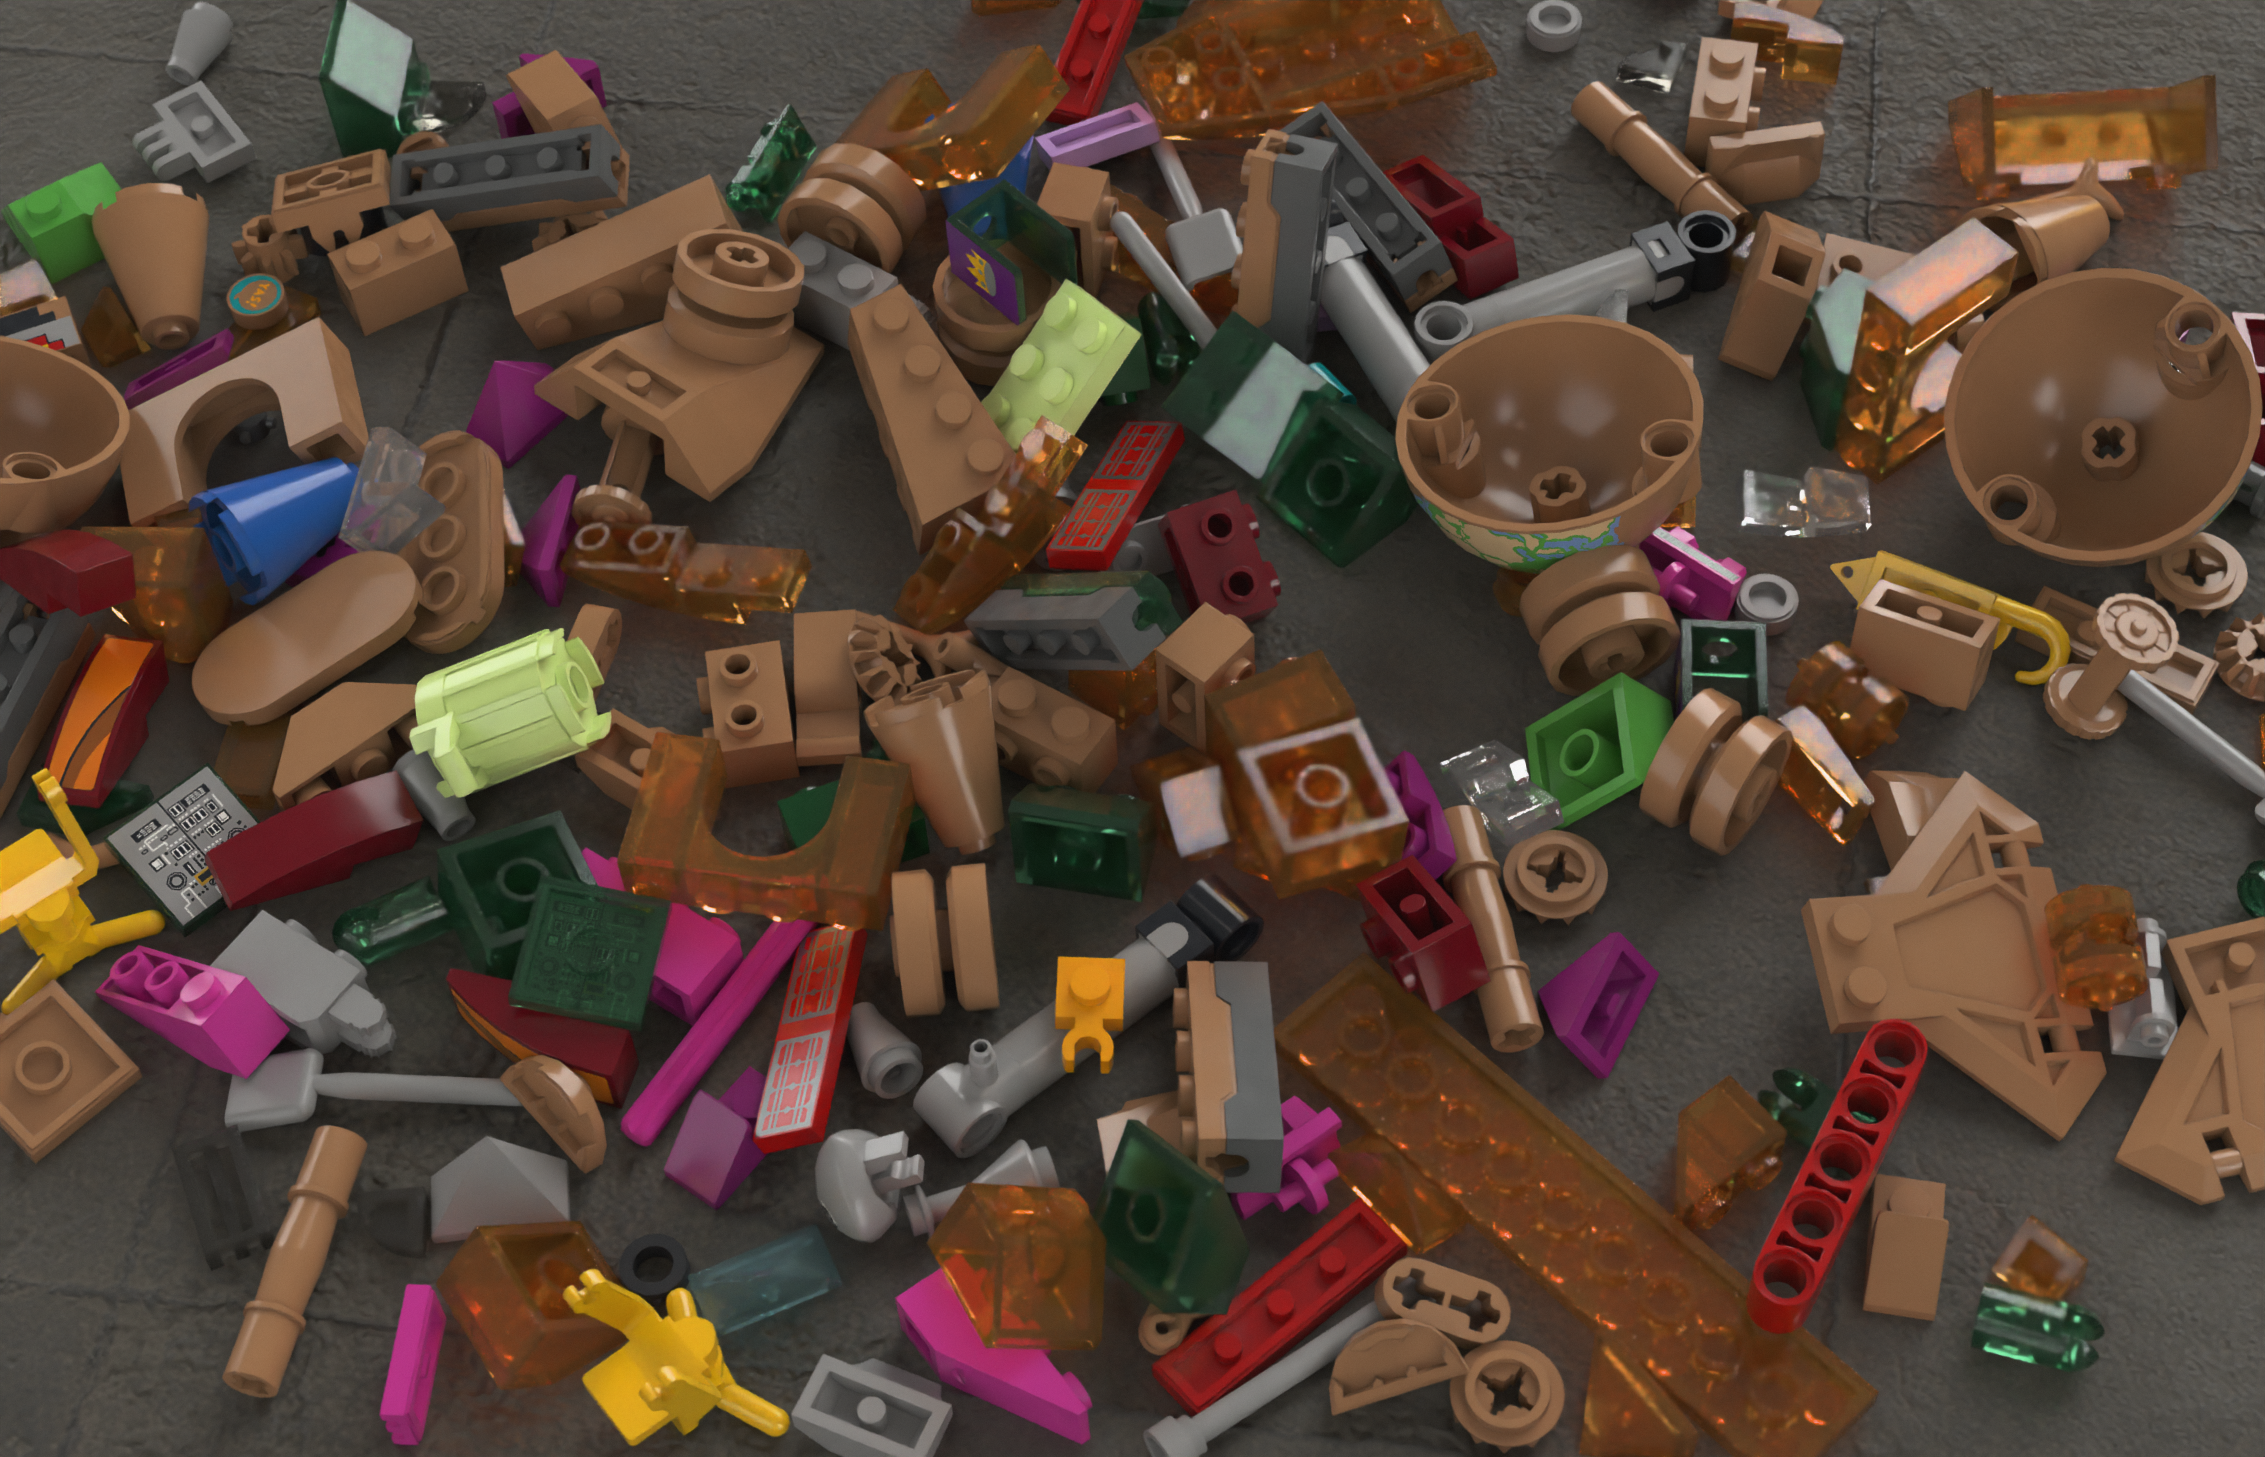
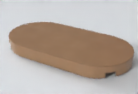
(462, 550)
(307, 638)

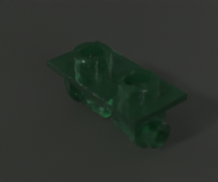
(774, 166)

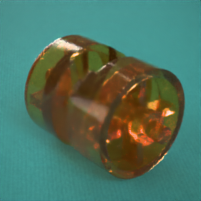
(1856, 708)
(2096, 947)

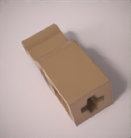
(825, 689)

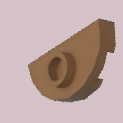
(562, 1106)
(1390, 1361)

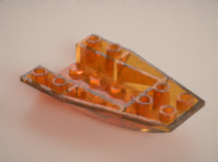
(1274, 60)

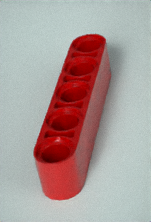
(1826, 1201)

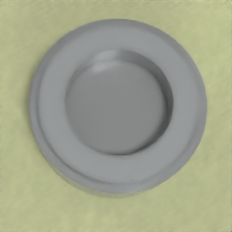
(1553, 25)
(1767, 600)

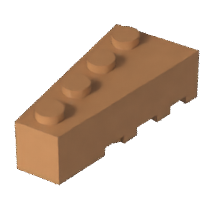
(612, 271)
(926, 415)

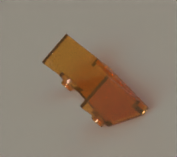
(2049, 136)

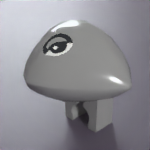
(863, 1179)

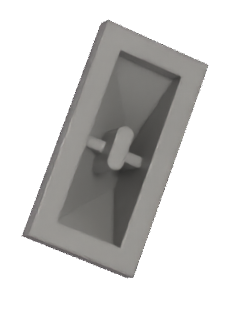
(497, 1186)

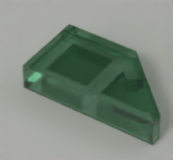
(122, 801)

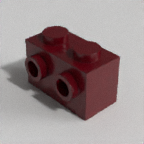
(1219, 559)
(1421, 933)

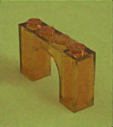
(974, 135)
(1902, 351)
(832, 879)

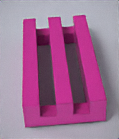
(413, 1365)

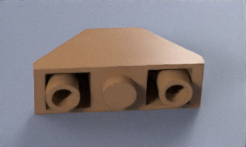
(1772, 295)
(344, 739)

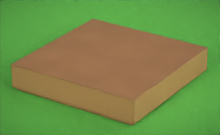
(56, 1071)

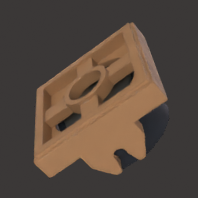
(334, 201)

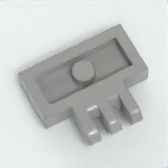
(191, 135)

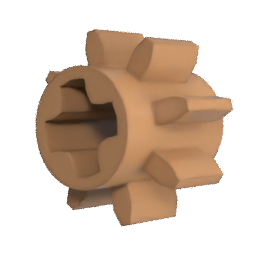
(269, 251)

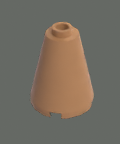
(2048, 233)
(157, 257)
(952, 750)

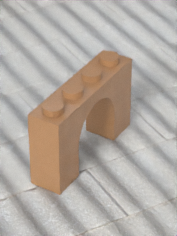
(175, 434)

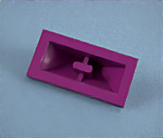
(180, 369)
(510, 412)
(547, 540)
(1599, 1001)

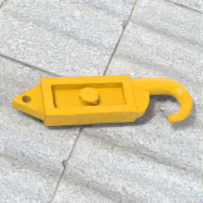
(1952, 589)

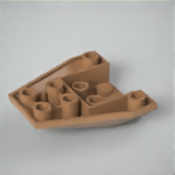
(704, 409)

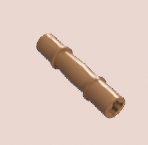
(1654, 157)
(1473, 881)
(295, 1262)

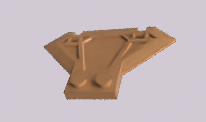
(1963, 958)
(2212, 1071)

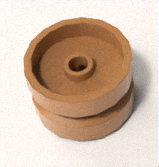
(856, 204)
(733, 296)
(975, 331)
(1599, 618)
(1715, 771)
(944, 940)

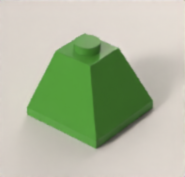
(57, 221)
(1598, 745)

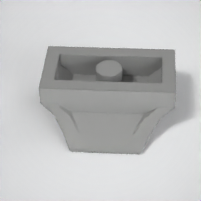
(871, 1410)

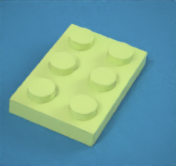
(1060, 365)

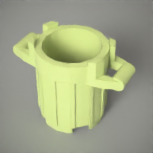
(508, 711)

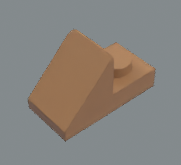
(1905, 1247)

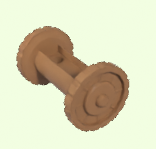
(623, 476)
(2131, 636)

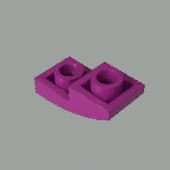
(1428, 830)

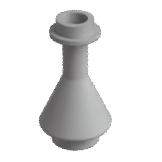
(1013, 1167)

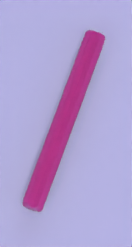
(713, 1031)

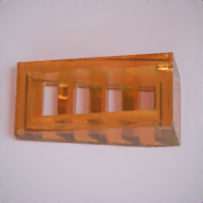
(1814, 763)

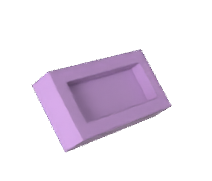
(1099, 138)

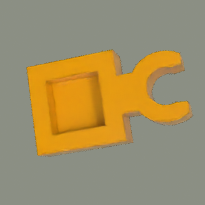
(1089, 1005)

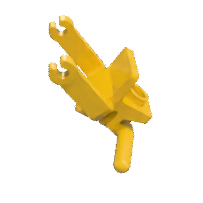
(44, 901)
(667, 1366)

